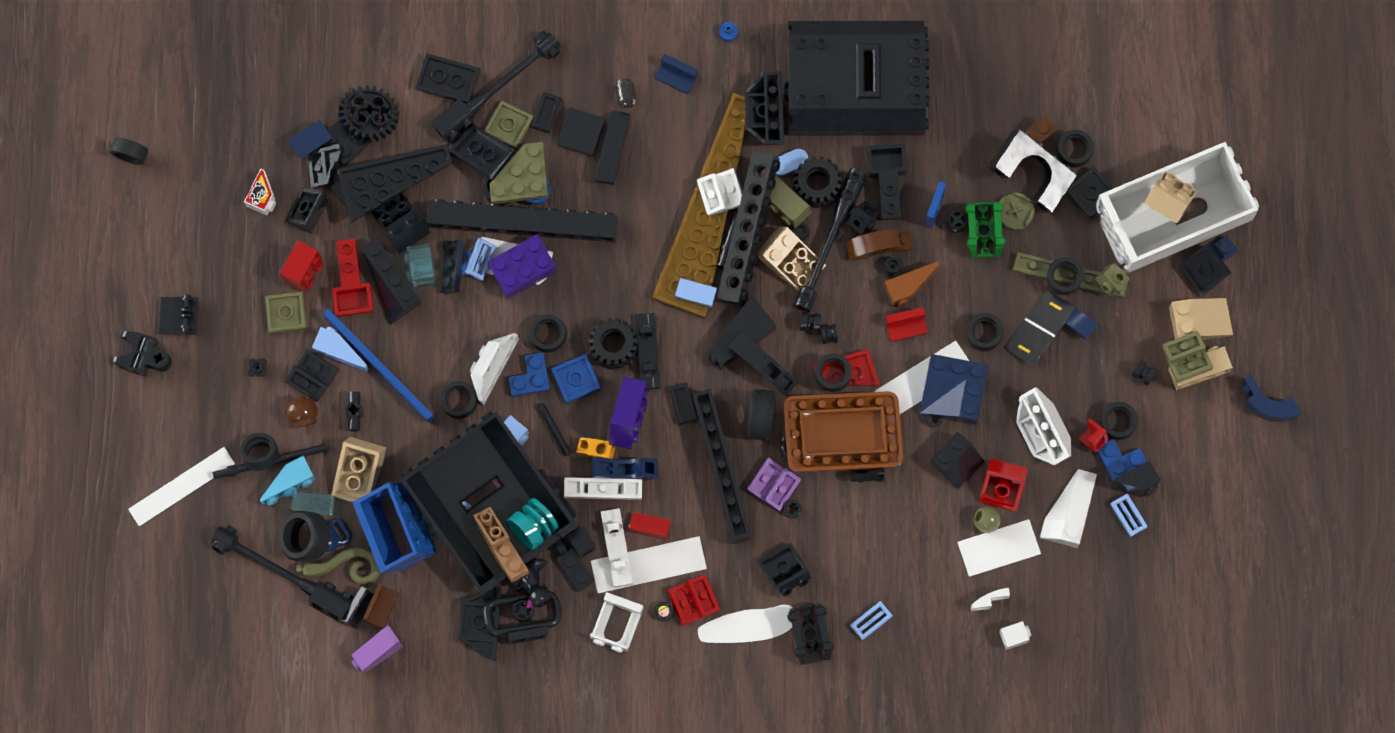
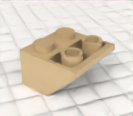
(1170, 196)

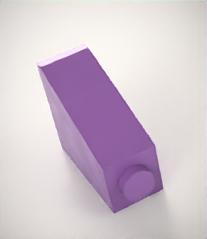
(376, 650)

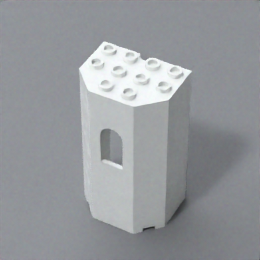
(1145, 236)

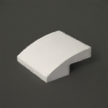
(720, 191)

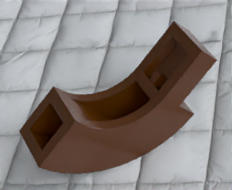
(877, 243)

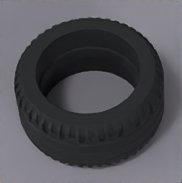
(761, 414)
(319, 536)

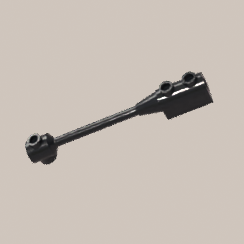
(462, 114)
(844, 204)
(322, 596)

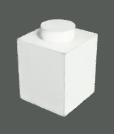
(1015, 635)

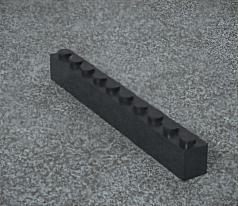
(522, 221)

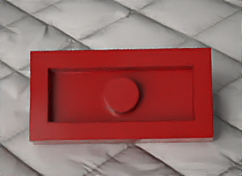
(906, 324)
(649, 526)

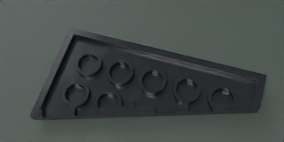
(379, 181)

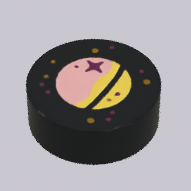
(663, 611)

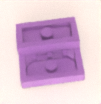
(773, 484)

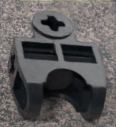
(142, 355)

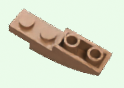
(500, 545)

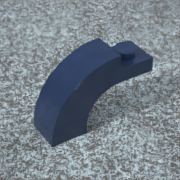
(1266, 408)
(637, 468)

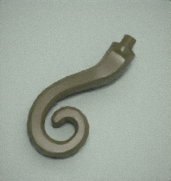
(317, 569)

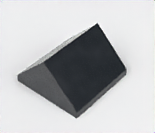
(307, 209)

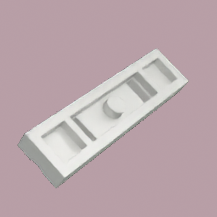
(603, 488)
(616, 548)

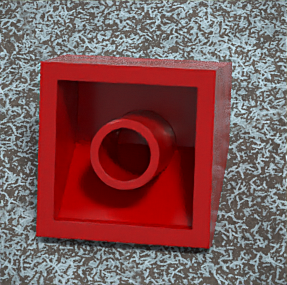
(1003, 484)

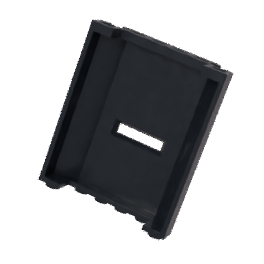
(829, 82)
(461, 471)

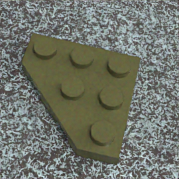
(522, 176)

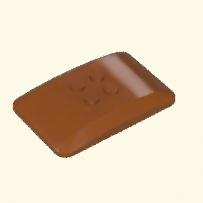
(843, 431)

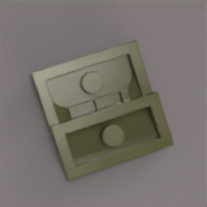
(1187, 357)

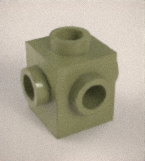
(1112, 279)

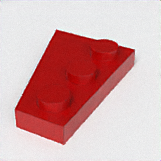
(862, 370)

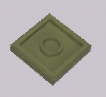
(509, 124)
(286, 312)

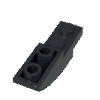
(762, 363)

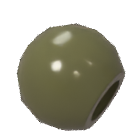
(987, 519)

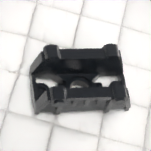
(820, 629)

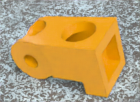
(595, 448)

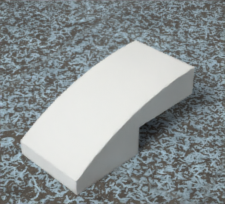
(985, 601)

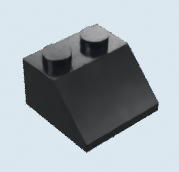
(957, 460)
(1138, 481)

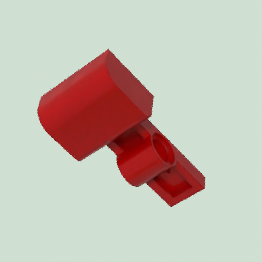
(352, 296)

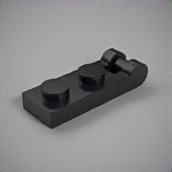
(452, 266)

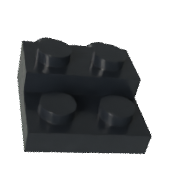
(784, 570)

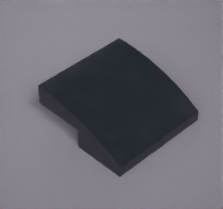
(581, 131)
(312, 375)

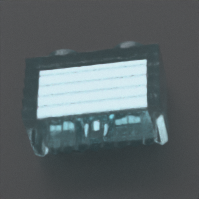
(420, 265)

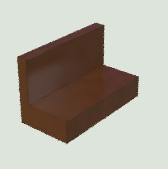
(381, 606)

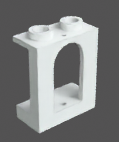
(598, 633)

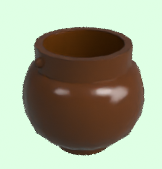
(301, 412)

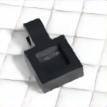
(866, 475)

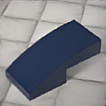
(1081, 323)

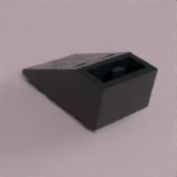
(400, 222)

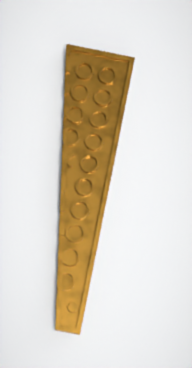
(700, 235)

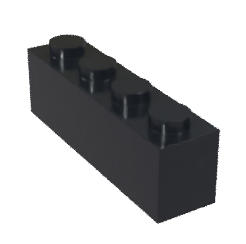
(393, 288)

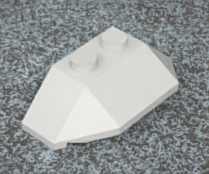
(490, 364)
(1043, 427)

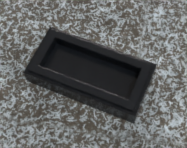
(546, 112)
(683, 403)
(358, 608)

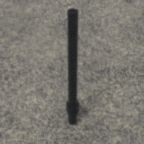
(232, 470)

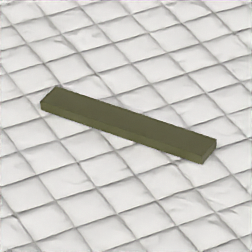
(1038, 268)

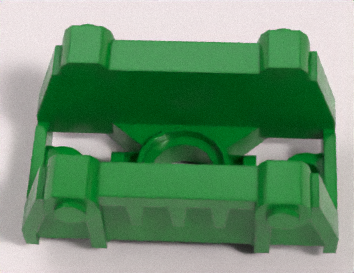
(994, 226)

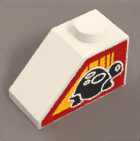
(261, 195)

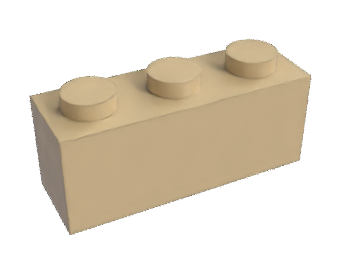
(1221, 365)

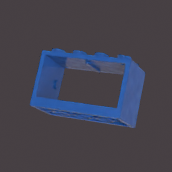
(380, 534)

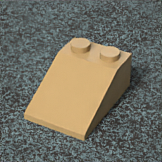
(1206, 316)
(357, 469)

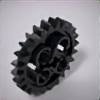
(367, 99)

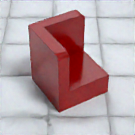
(1094, 436)

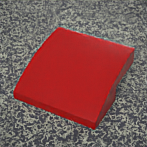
(693, 600)

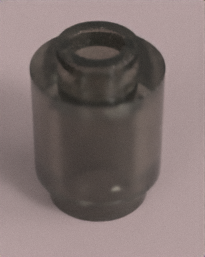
(625, 93)

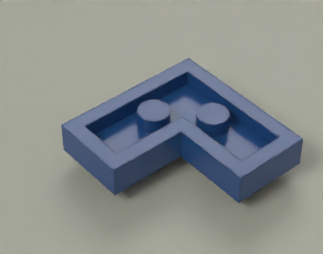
(535, 379)
(1116, 463)

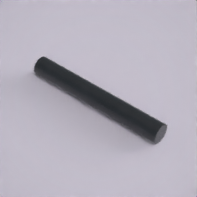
(554, 429)

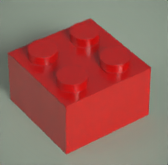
(301, 267)

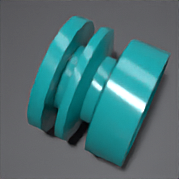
(530, 526)

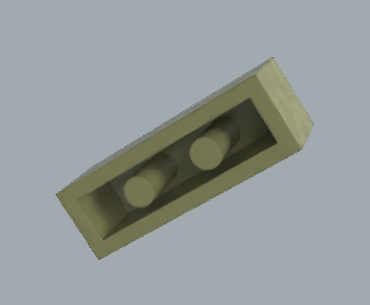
(787, 204)

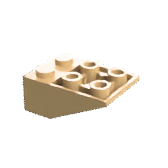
(788, 257)

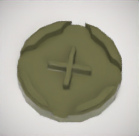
(1017, 211)

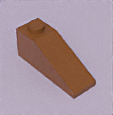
(905, 286)

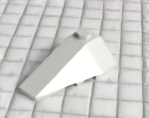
(1068, 515)

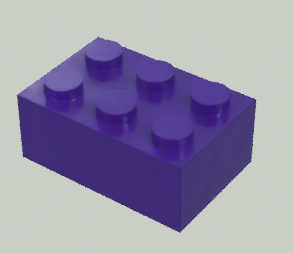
(522, 266)
(628, 413)

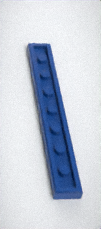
(372, 359)

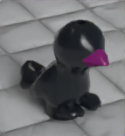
(531, 584)

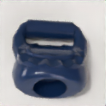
(335, 540)

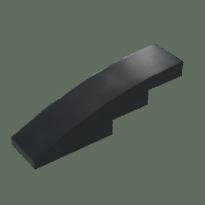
(612, 147)

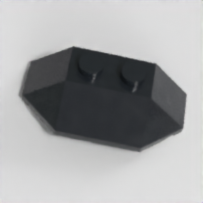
(765, 108)

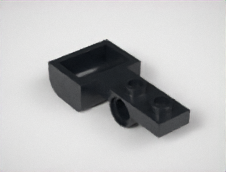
(887, 164)

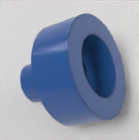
(728, 31)

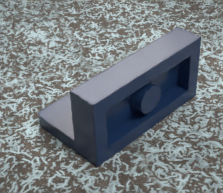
(676, 74)
(310, 139)

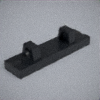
(648, 350)

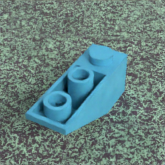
(292, 476)

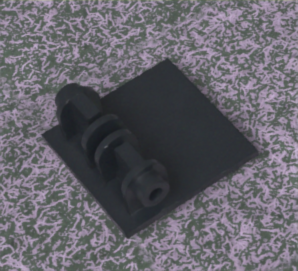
(178, 315)

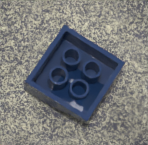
(953, 389)

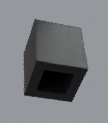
(581, 541)

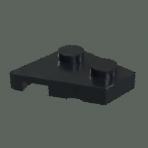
(323, 165)

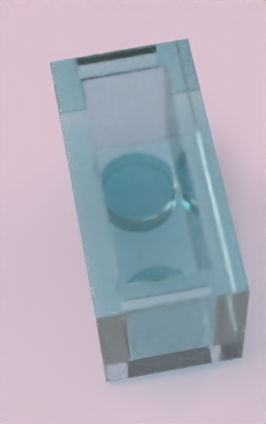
(313, 502)

